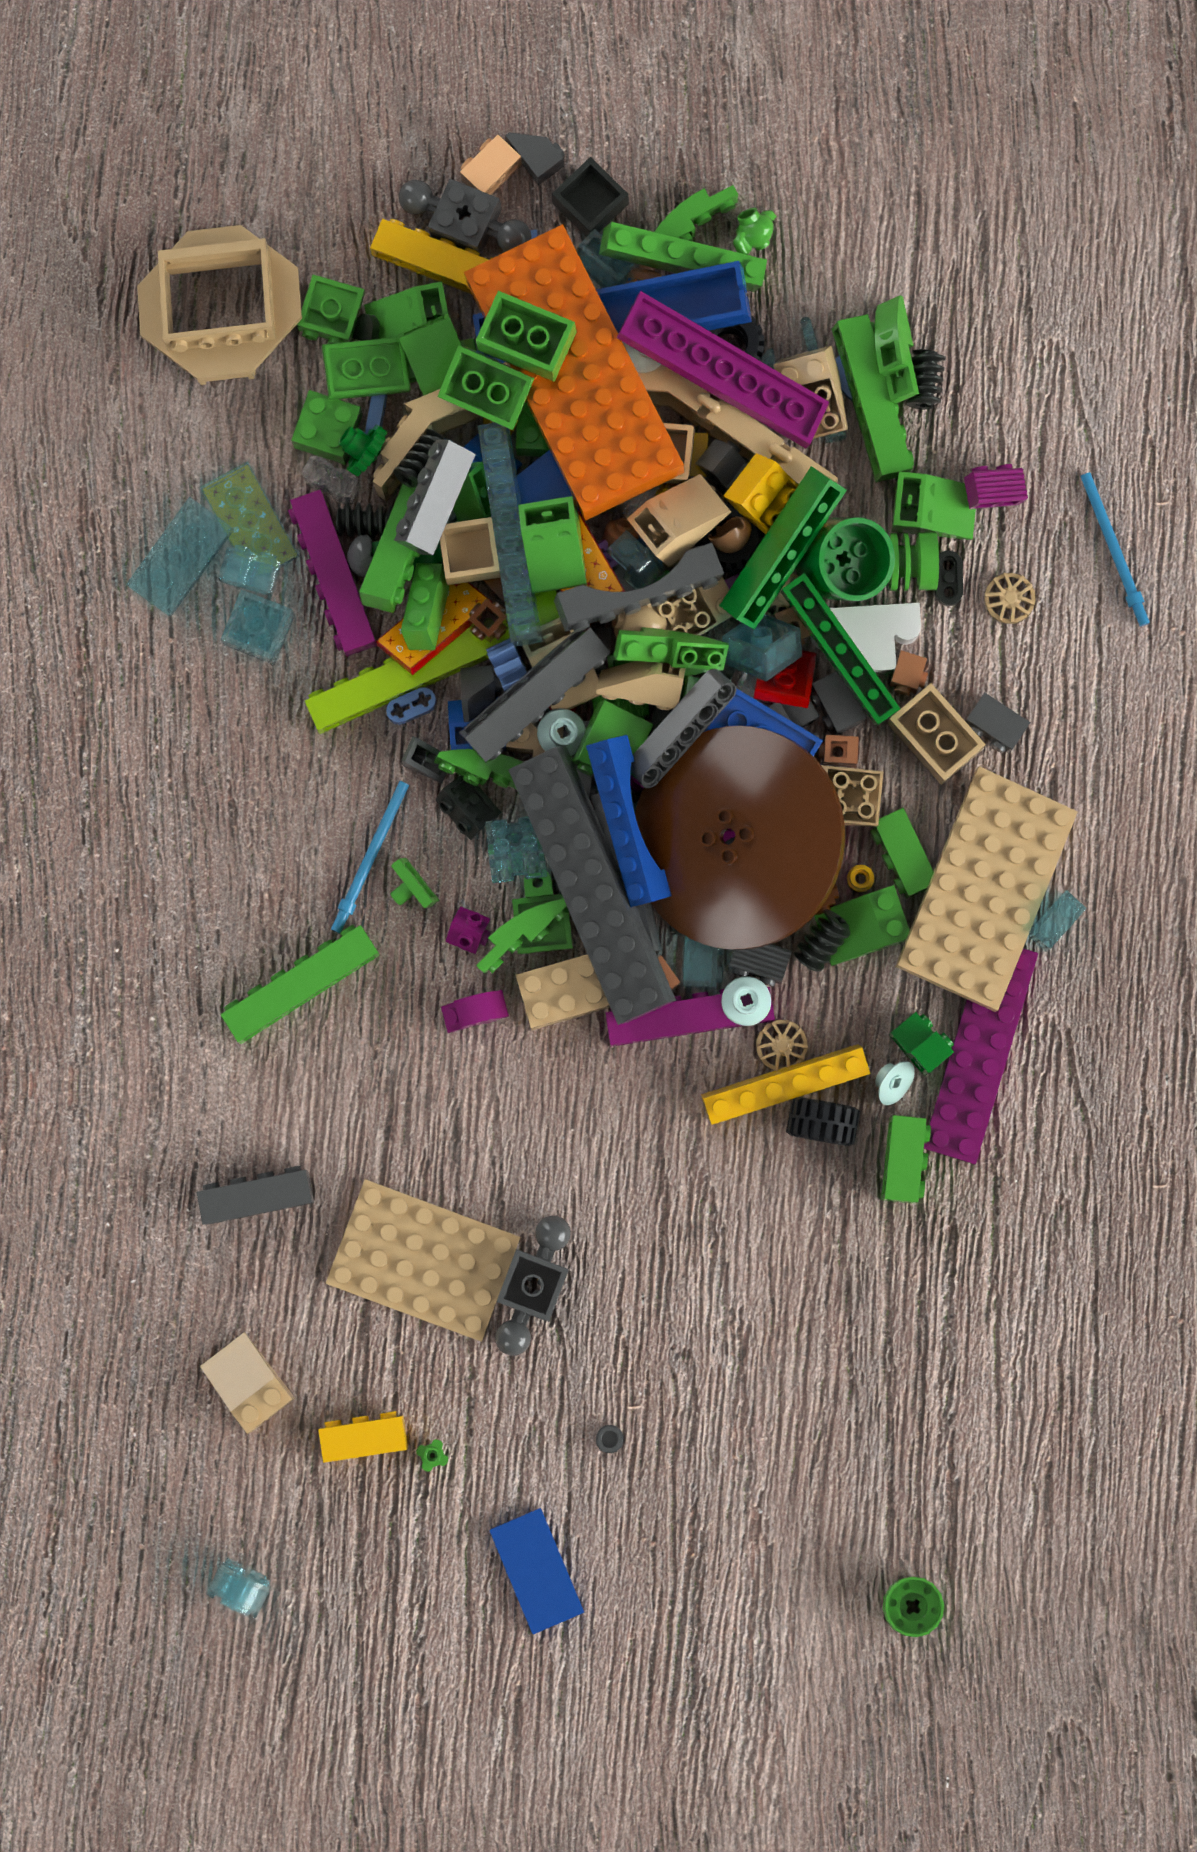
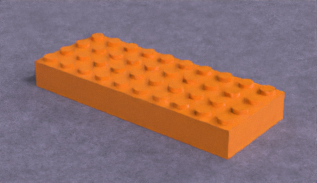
(598, 407)

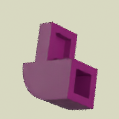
(474, 1010)

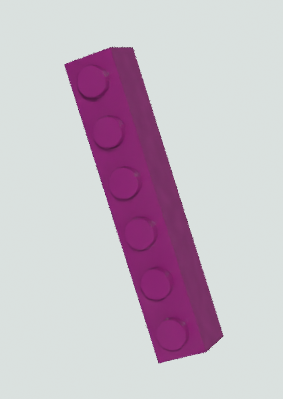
(333, 573)
(677, 1019)

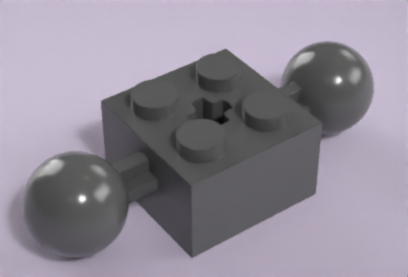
(457, 202)
(513, 1335)

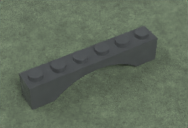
(587, 605)

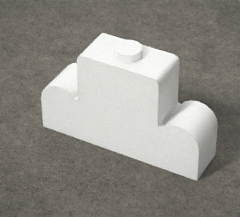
(877, 628)

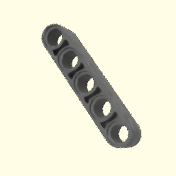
(682, 727)

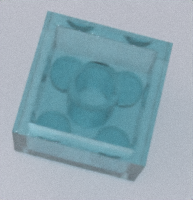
(257, 627)
(765, 649)

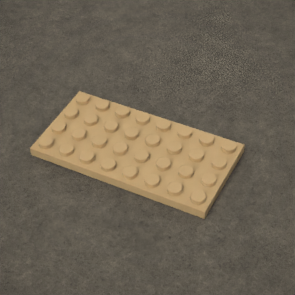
(986, 889)

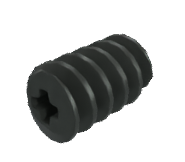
(925, 371)
(416, 459)
(361, 520)
(824, 942)

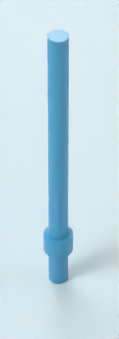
(1134, 598)
(347, 905)

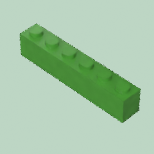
(674, 253)
(871, 400)
(391, 563)
(300, 984)

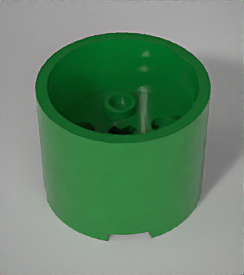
(863, 562)

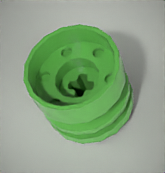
(916, 561)
(930, 1606)

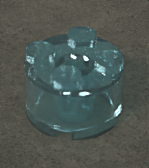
(239, 1589)

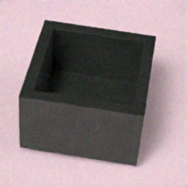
(590, 197)

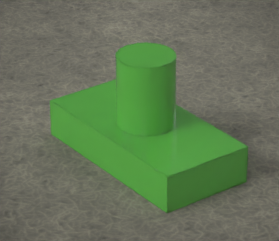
(412, 885)

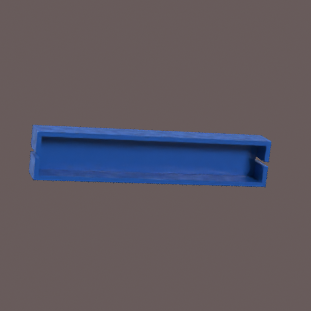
(707, 296)

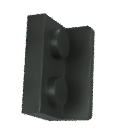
(467, 806)

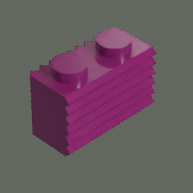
(995, 487)

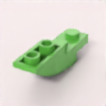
(697, 210)
(892, 349)
(671, 647)
(476, 770)
(530, 923)

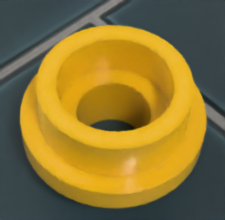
(860, 869)

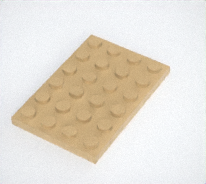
(423, 1260)

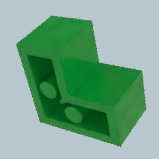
(921, 1044)

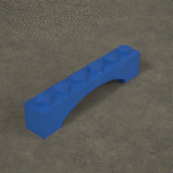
(640, 873)

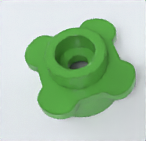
(428, 1462)

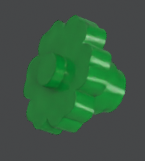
(362, 447)

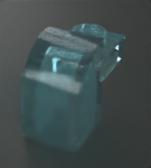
(639, 561)

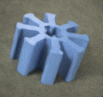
(507, 663)

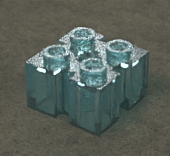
(514, 850)

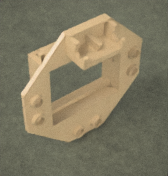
(225, 350)

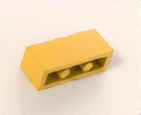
(363, 1437)

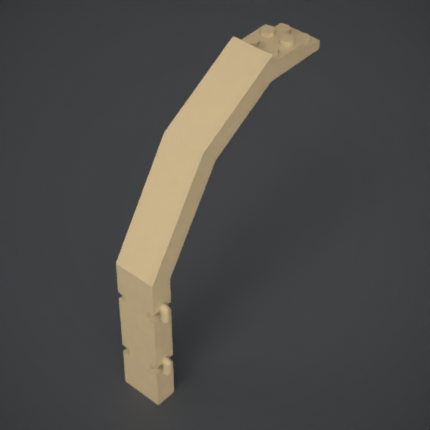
(664, 389)

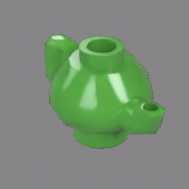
(754, 230)

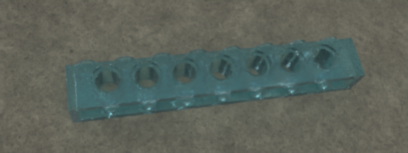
(504, 502)

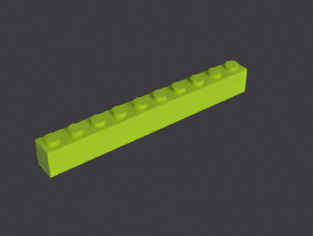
(381, 685)

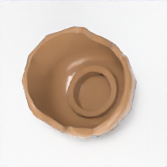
(731, 535)

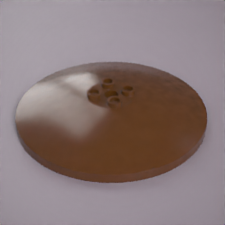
(783, 846)

